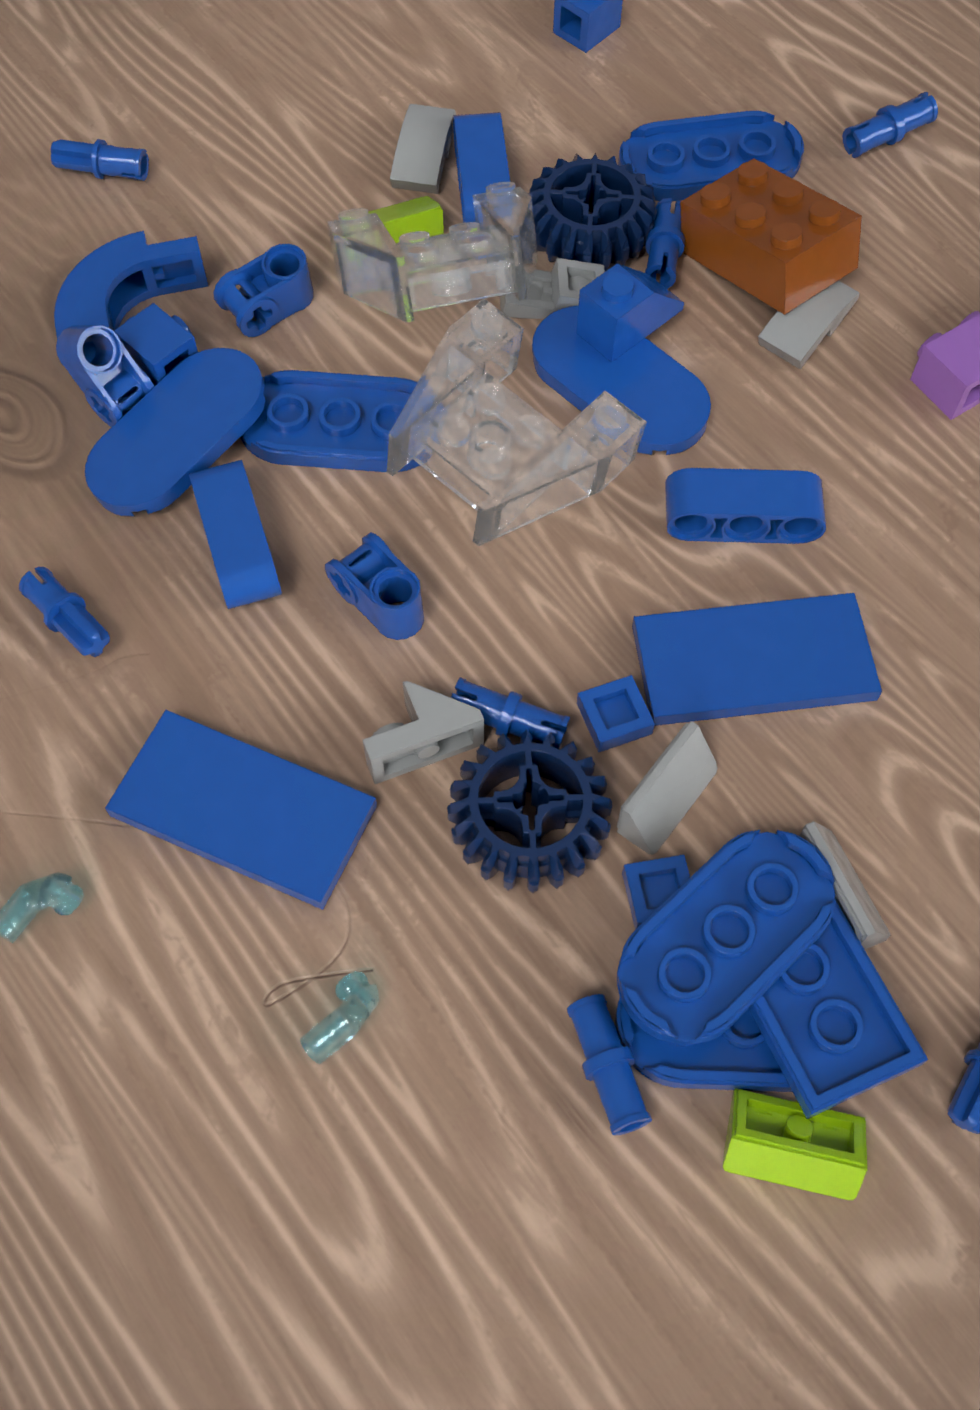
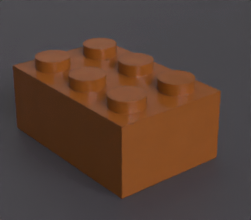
(770, 235)

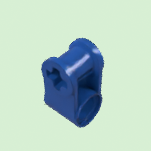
(270, 289)
(112, 379)
(375, 579)

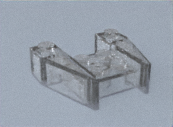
(440, 270)
(496, 445)

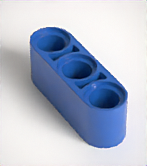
(479, 156)
(745, 505)
(235, 534)

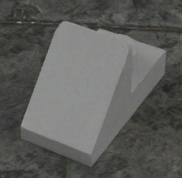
(437, 731)

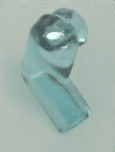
(35, 896)
(345, 1021)

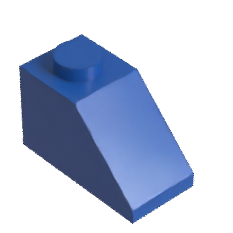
(623, 310)

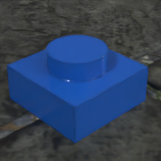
(615, 713)
(652, 883)

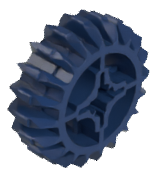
(619, 206)
(553, 806)

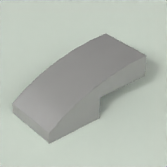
(422, 148)
(552, 289)
(804, 327)

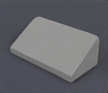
(667, 790)
(848, 888)

